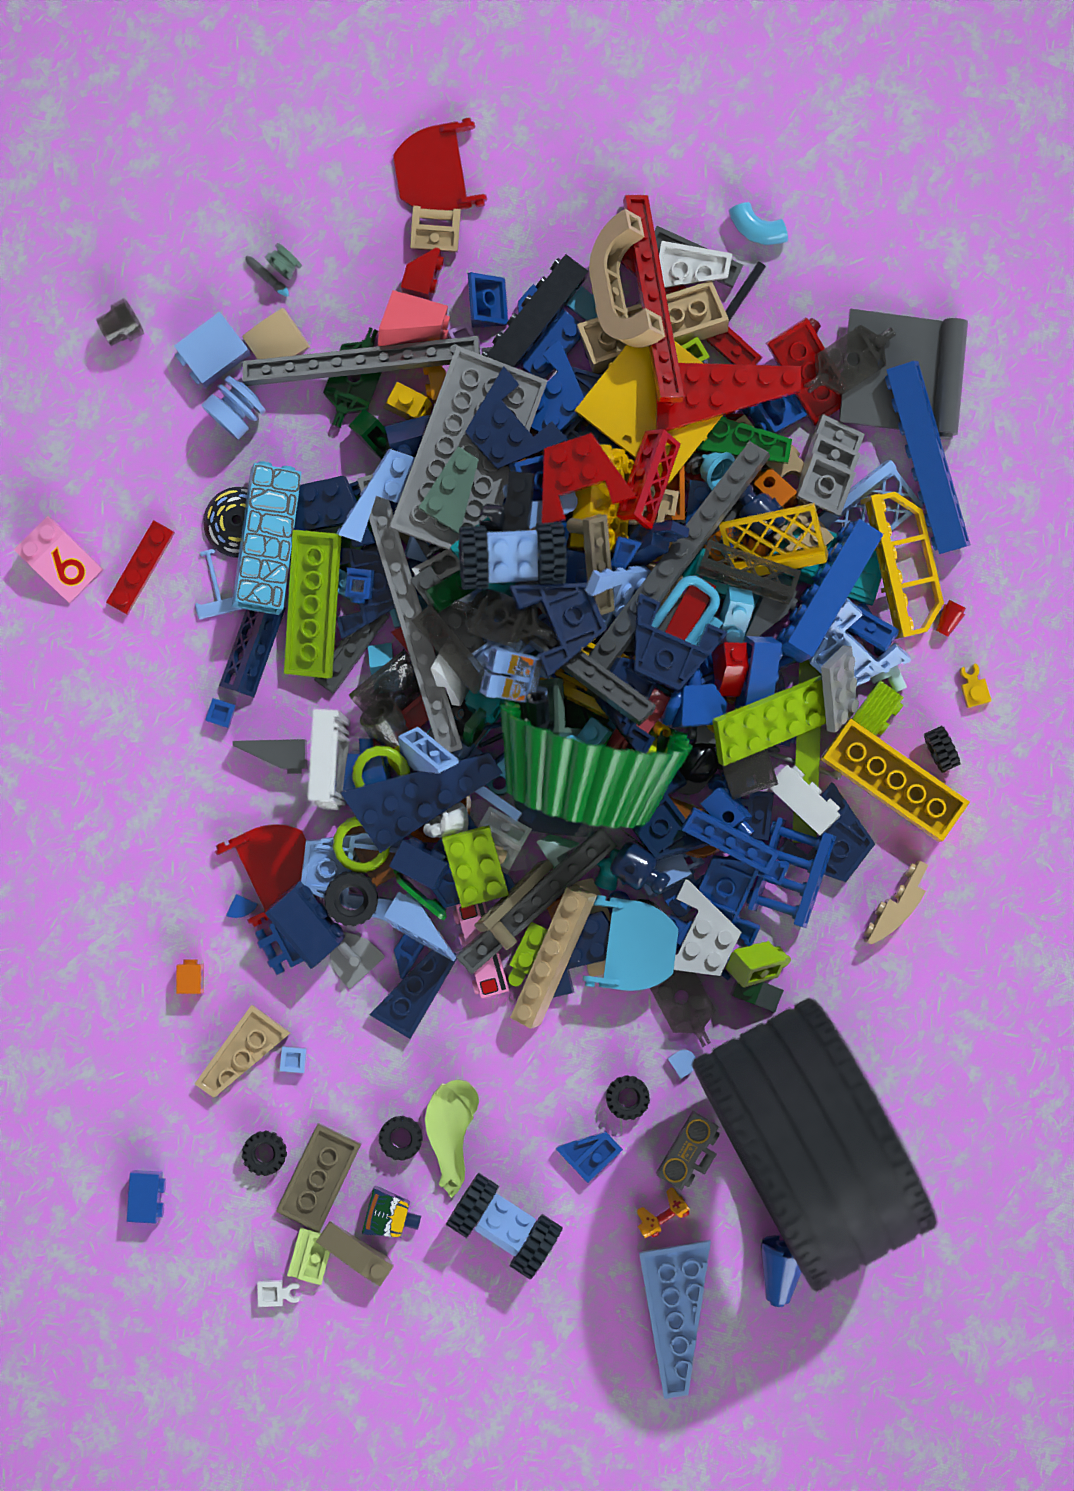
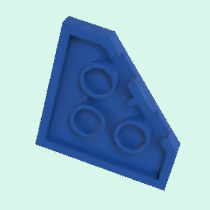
(562, 329)

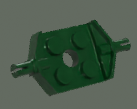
(352, 396)

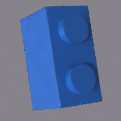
(145, 1196)

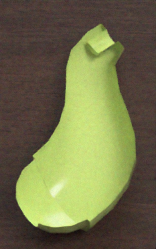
(446, 1123)

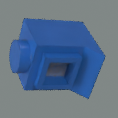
(359, 584)

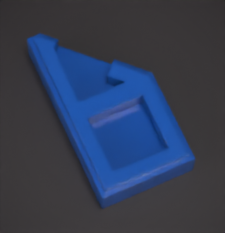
(406, 954)

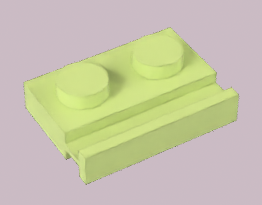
(308, 1258)

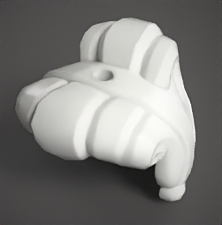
(450, 822)

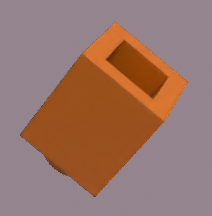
(190, 977)

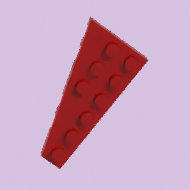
(724, 389)

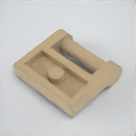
(432, 236)

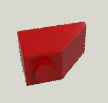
(730, 668)

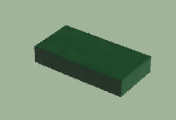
(474, 727)

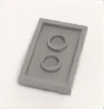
(839, 688)

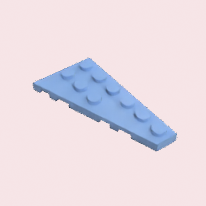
(674, 1297)

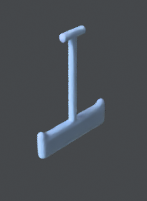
(217, 607)

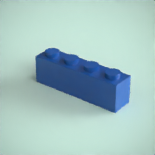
(762, 670)

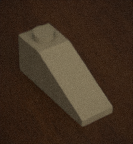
(355, 1253)

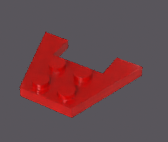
(574, 467)

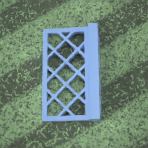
(868, 485)

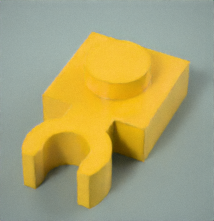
(975, 690)

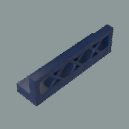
(256, 651)

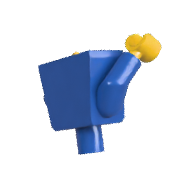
(692, 706)

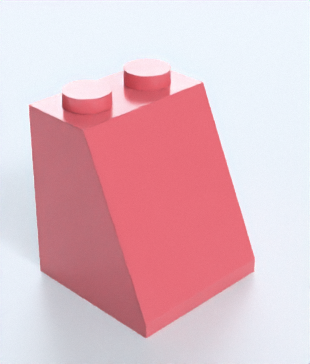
(412, 320)

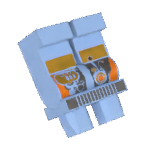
(523, 676)

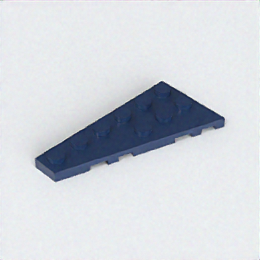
(408, 801)

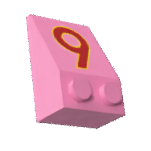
(58, 559)

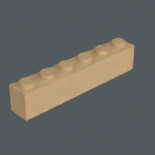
(553, 956)

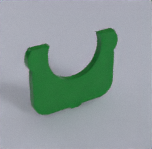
(432, 905)

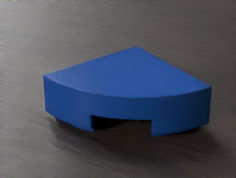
(241, 907)

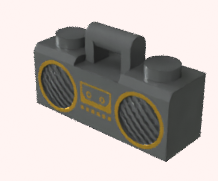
(685, 1150)

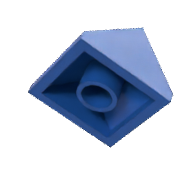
(487, 300)

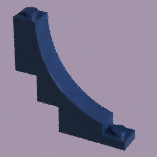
(655, 543)

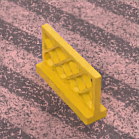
(796, 557)

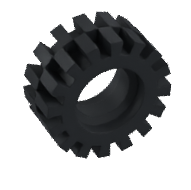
(942, 749)
(642, 1097)
(253, 1163)

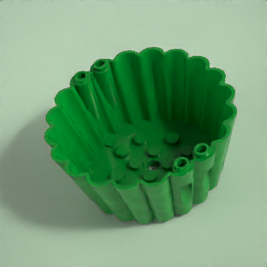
(586, 779)

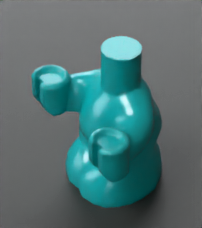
(605, 878)

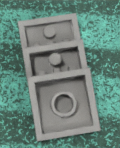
(830, 465)

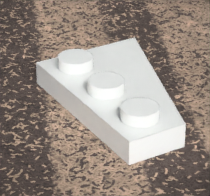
(692, 264)

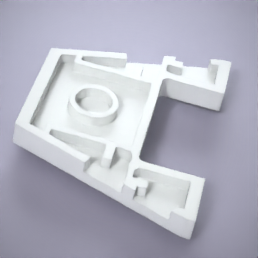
(709, 937)

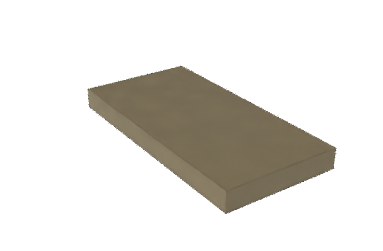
(318, 1177)

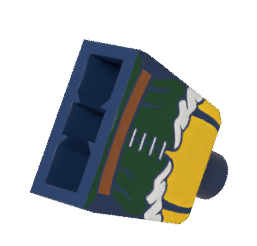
(388, 1214)

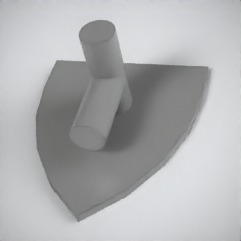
(354, 958)

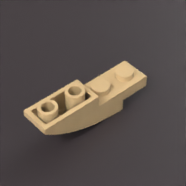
(892, 913)

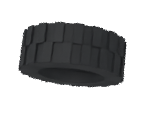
(346, 880)

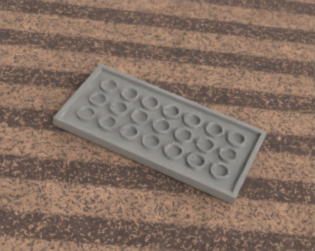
(457, 403)

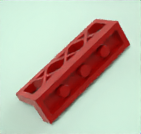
(646, 473)

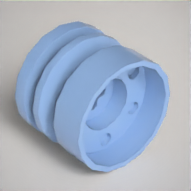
(233, 407)

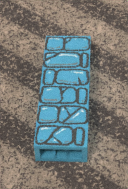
(266, 538)

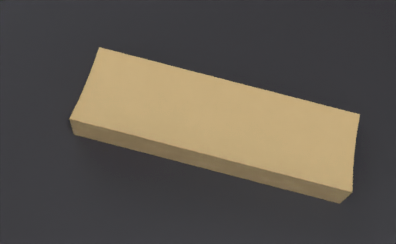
(692, 313)

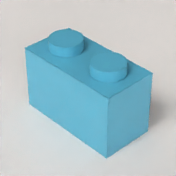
(736, 614)

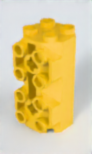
(597, 501)

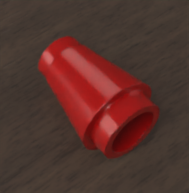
(950, 617)

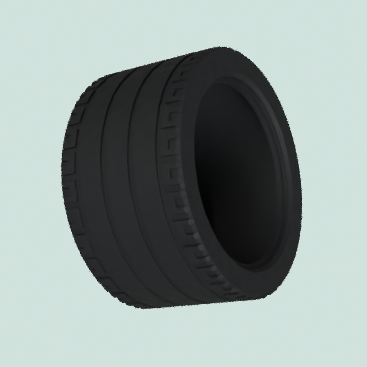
(816, 1143)

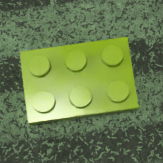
(475, 866)

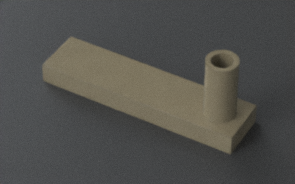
(596, 553)
(491, 919)

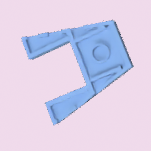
(386, 483)
(624, 586)
(322, 866)

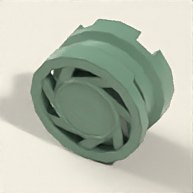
(283, 261)

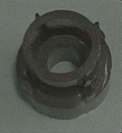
(120, 323)
(384, 722)

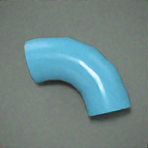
(755, 228)

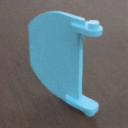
(638, 948)

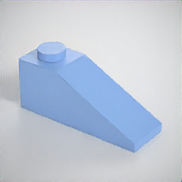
(424, 752)

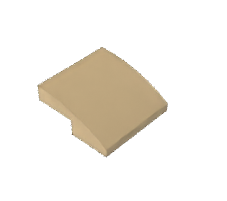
(276, 337)

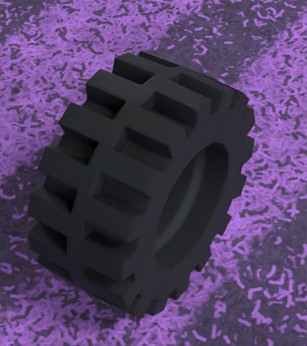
(385, 1138)

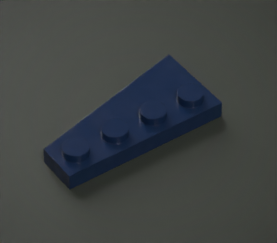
(414, 994)

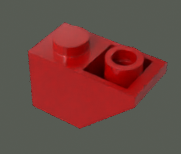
(420, 274)

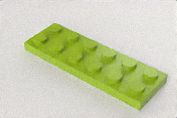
(312, 603)
(769, 721)

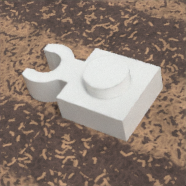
(272, 1293)

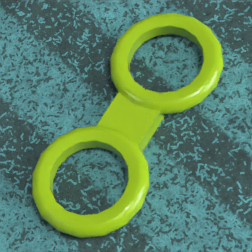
(353, 822)

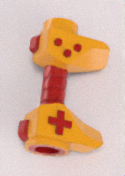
(650, 1224)

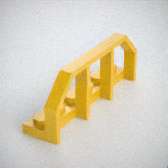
(887, 558)

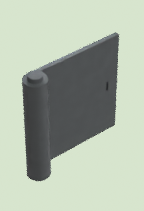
(941, 356)

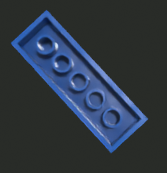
(829, 590)

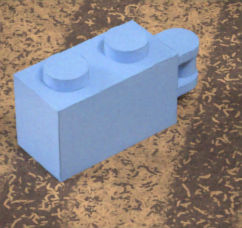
(677, 870)

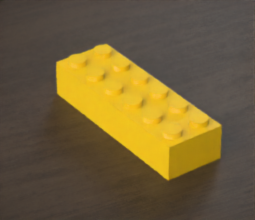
(895, 780)

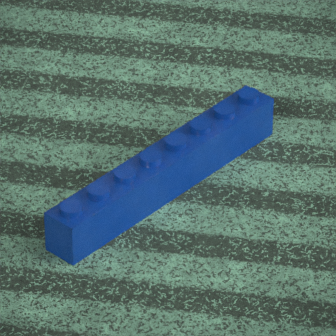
(928, 457)

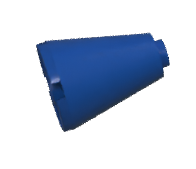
(779, 1271)

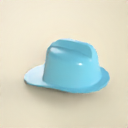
(715, 466)

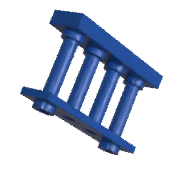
(808, 890)

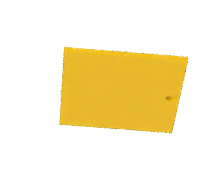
(625, 405)

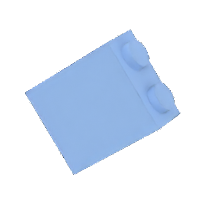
(211, 350)

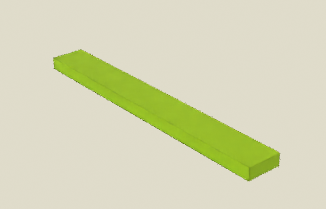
(807, 752)

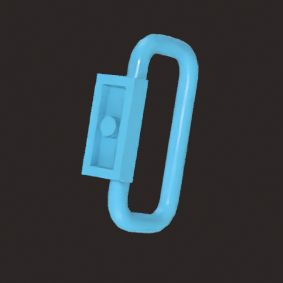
(707, 616)

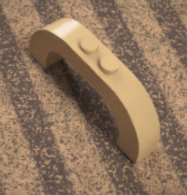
(604, 266)

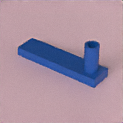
(874, 631)
(730, 840)

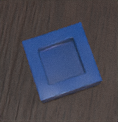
(220, 713)

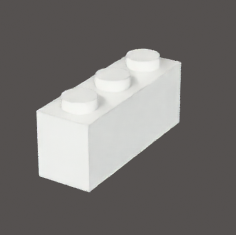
(805, 799)

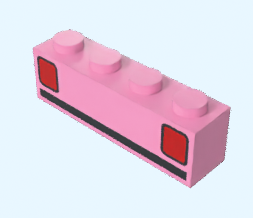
(490, 976)

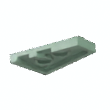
(451, 490)

